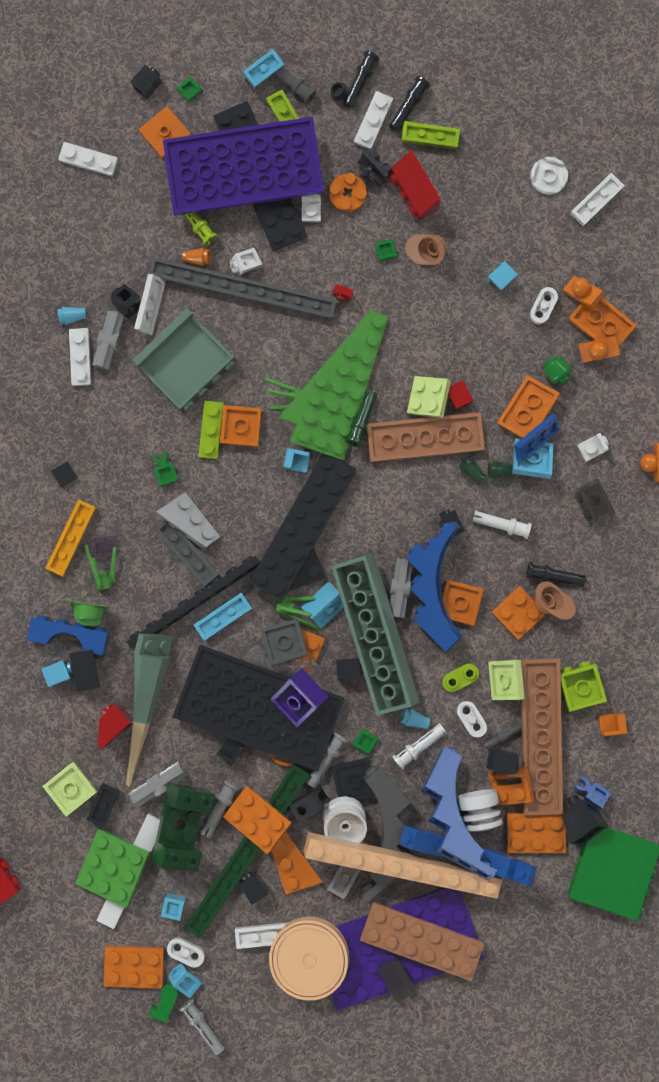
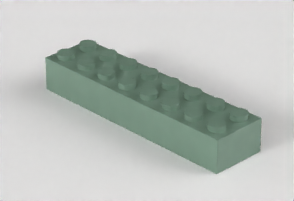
(375, 634)

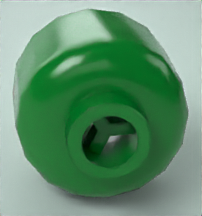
(557, 371)

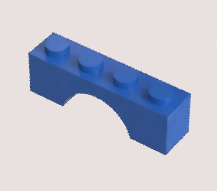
(43, 631)

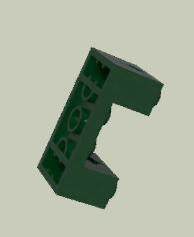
(174, 846)

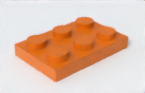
(602, 321)
(528, 407)
(257, 819)
(535, 833)
(133, 966)

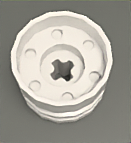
(479, 810)

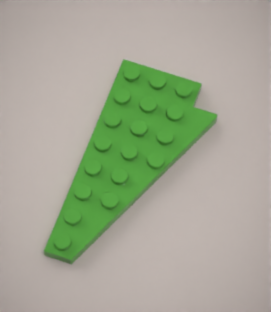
(335, 393)

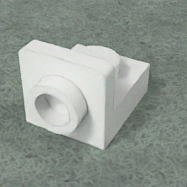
(311, 208)
(245, 262)
(593, 447)

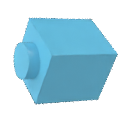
(57, 673)

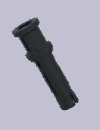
(364, 72)
(414, 96)
(546, 573)

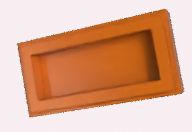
(583, 291)
(599, 349)
(650, 462)

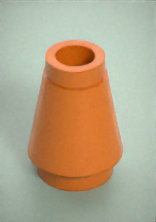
(197, 257)

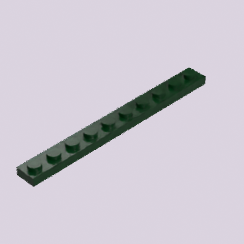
(242, 857)

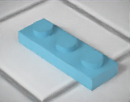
(223, 616)

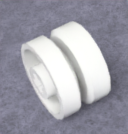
(345, 819)

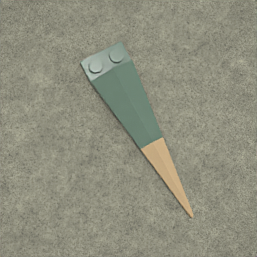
(151, 664)

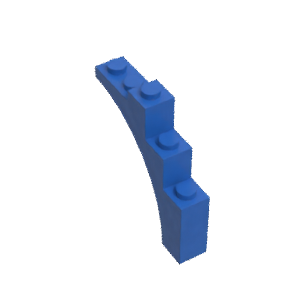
(427, 588)

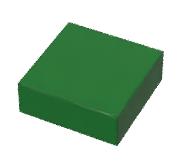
(189, 89)
(385, 250)
(365, 741)

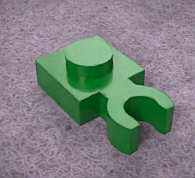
(165, 471)

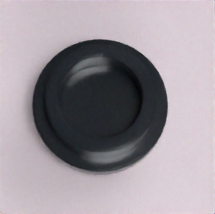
(339, 91)

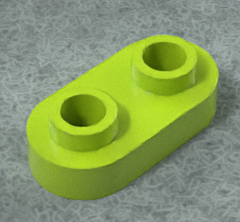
(460, 677)

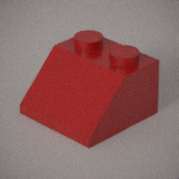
(112, 724)

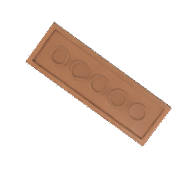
(425, 437)
(422, 941)

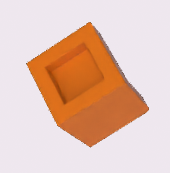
(612, 724)

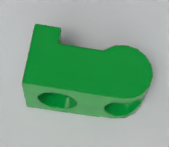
(166, 1003)

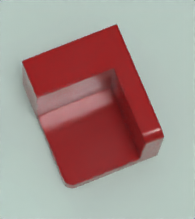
(460, 395)

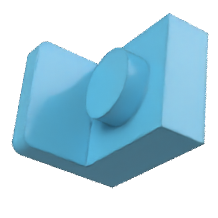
(184, 980)

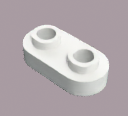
(543, 306)
(471, 718)
(186, 951)

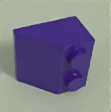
(299, 697)

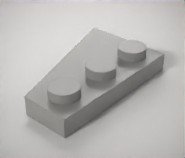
(188, 519)

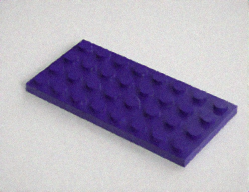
(243, 166)
(363, 980)

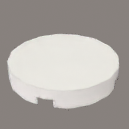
(545, 180)

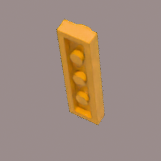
(71, 538)

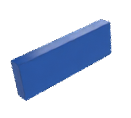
(536, 438)

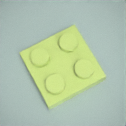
(428, 396)
(506, 680)
(70, 788)

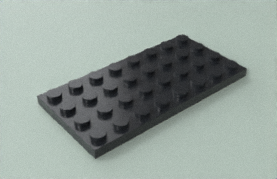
(235, 703)

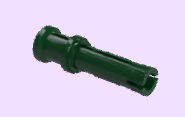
(359, 425)

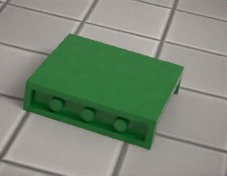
(615, 872)

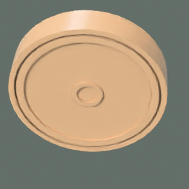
(309, 958)

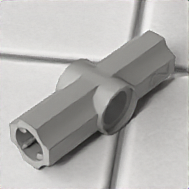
(108, 340)
(400, 587)
(157, 784)

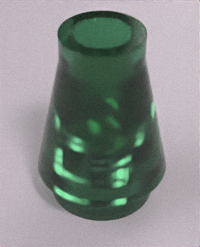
(472, 470)
(499, 470)

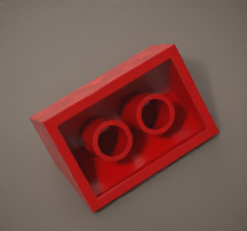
(415, 186)

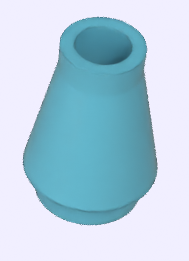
(70, 315)
(414, 719)

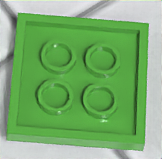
(113, 868)

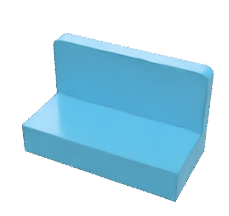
(263, 68)
(325, 606)

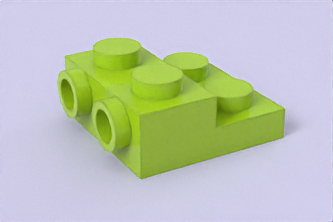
(582, 686)

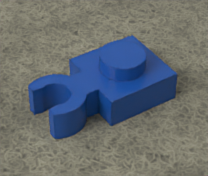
(594, 793)

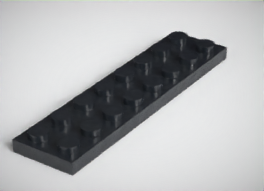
(276, 217)
(302, 527)

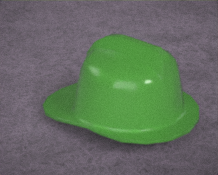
(87, 614)

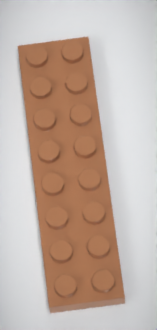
(542, 734)

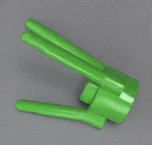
(292, 395)
(102, 579)
(286, 608)

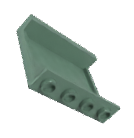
(184, 360)

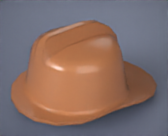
(426, 249)
(553, 601)

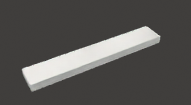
(145, 839)

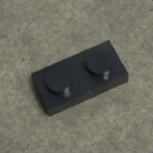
(103, 804)

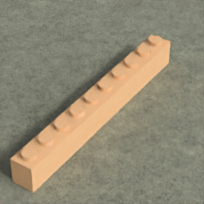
(398, 865)

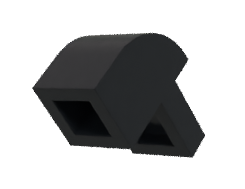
(502, 760)

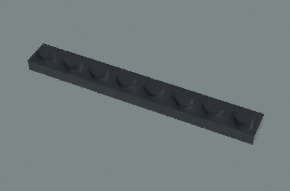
(200, 597)

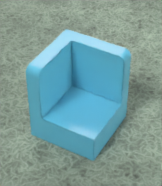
(502, 276)
(296, 460)
(173, 906)

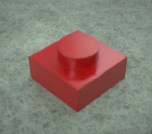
(342, 293)

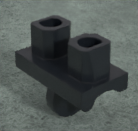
(372, 169)

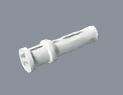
(511, 526)
(411, 752)

